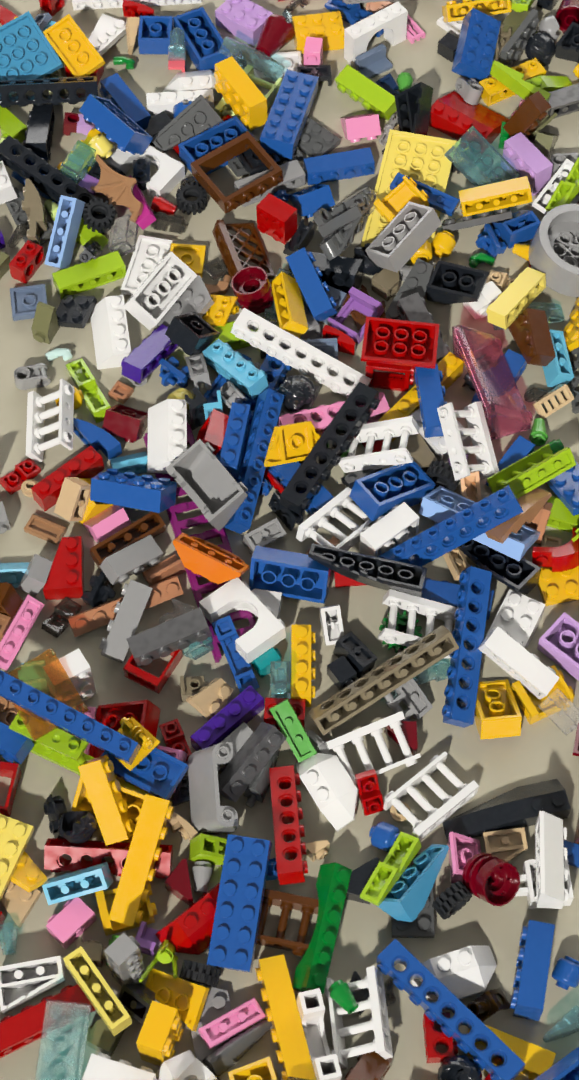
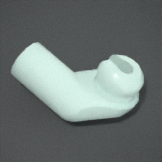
(58, 352)

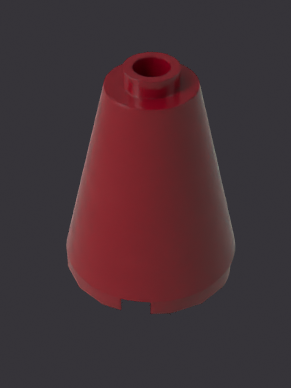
(567, 13)
(274, 35)

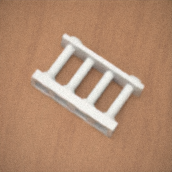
(36, 416)
(376, 431)
(480, 439)
(332, 510)
(413, 605)
(375, 729)
(435, 815)
(378, 1023)

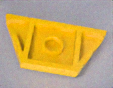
(291, 443)

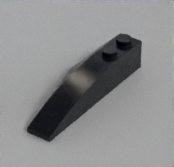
(371, 570)
(517, 575)
(512, 810)

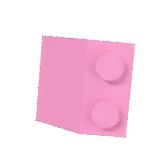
(361, 126)

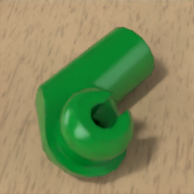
(122, 60)
(480, 257)

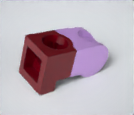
(76, 124)

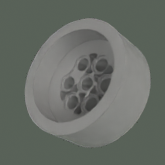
(556, 249)

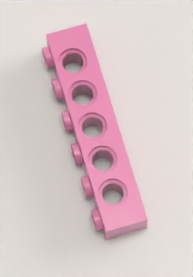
(323, 414)

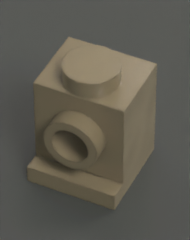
(188, 683)
(94, 951)

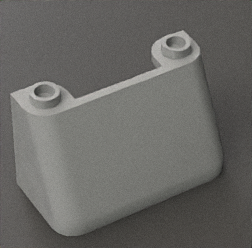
(208, 483)
(205, 807)

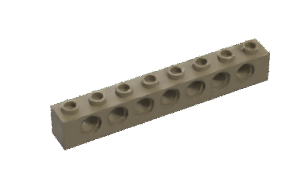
(383, 679)

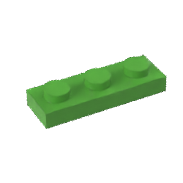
(293, 730)

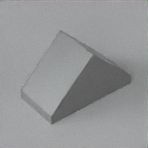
(35, 575)

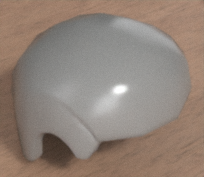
(550, 26)

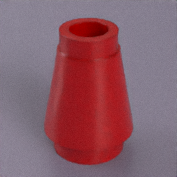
(160, 204)

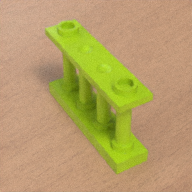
(532, 470)
(56, 746)

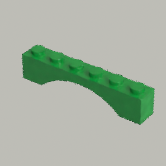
(332, 890)

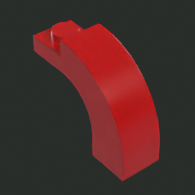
(559, 558)

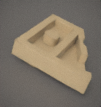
(457, 562)
(211, 698)
(505, 843)
(19, 902)

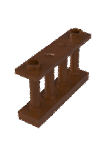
(287, 902)

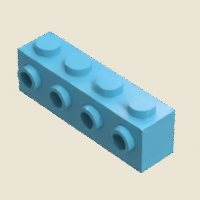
(236, 368)

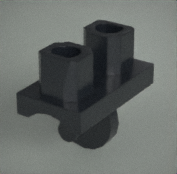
(101, 590)

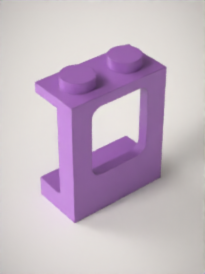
(362, 303)

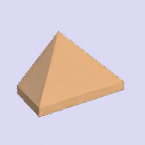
(471, 487)

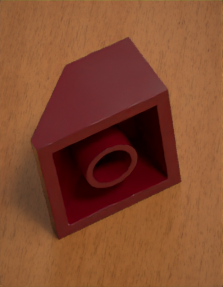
(125, 422)

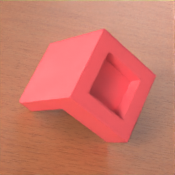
(177, 65)

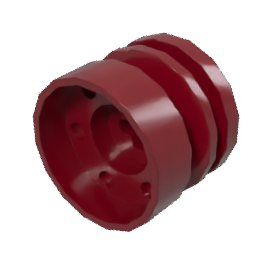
(252, 289)
(491, 879)

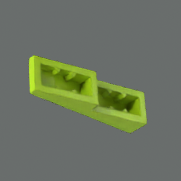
(515, 82)
(566, 189)
(87, 384)
(391, 869)

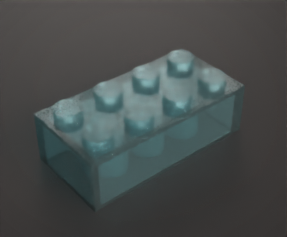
(479, 160)
(62, 1040)

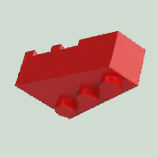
(67, 571)

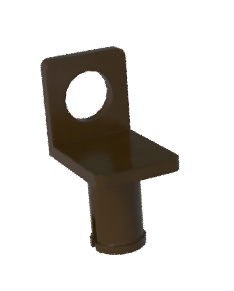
(488, 1004)

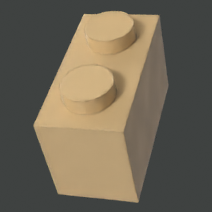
(73, 499)

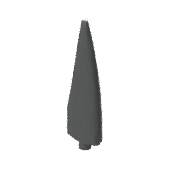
(259, 786)
(234, 1049)

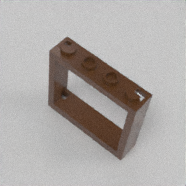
(225, 153)

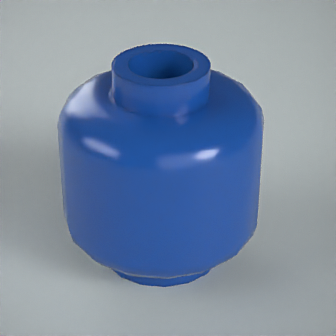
(383, 835)
(566, 972)

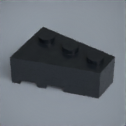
(414, 108)

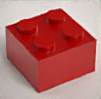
(276, 218)

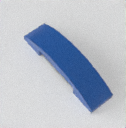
(240, 668)

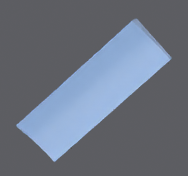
(444, 503)

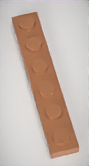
(101, 614)

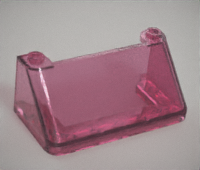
(492, 381)

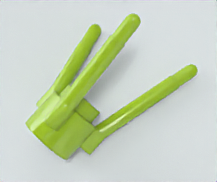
(165, 955)

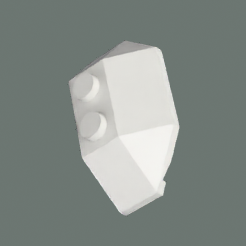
(194, 81)
(544, 197)
(330, 788)
(462, 970)

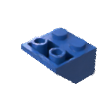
(519, 228)

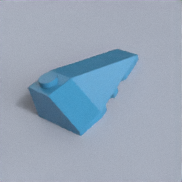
(414, 885)

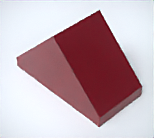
(410, 731)
(179, 883)

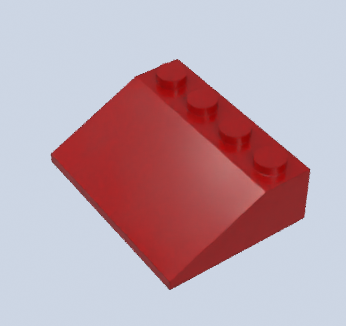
(455, 116)
(400, 342)
(111, 714)

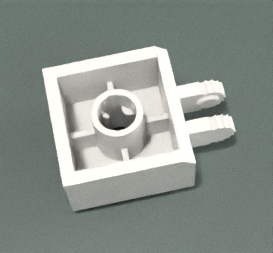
(529, 879)

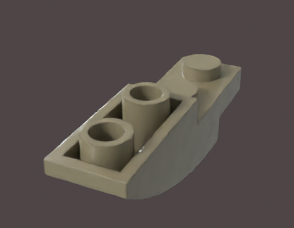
(35, 212)

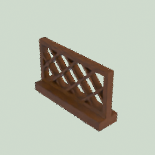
(230, 252)

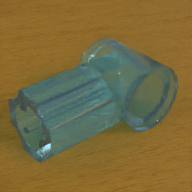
(177, 49)

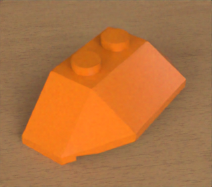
(208, 559)

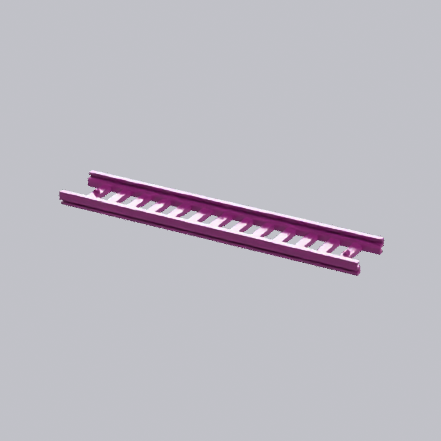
(198, 590)

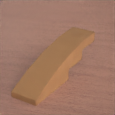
(531, 505)

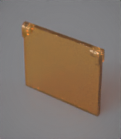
(49, 677)

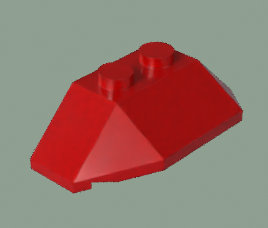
(193, 927)

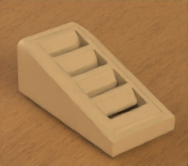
(132, 26)
(563, 395)

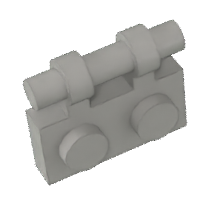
(413, 698)

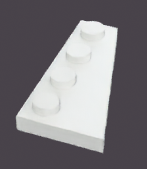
(107, 33)
(147, 256)

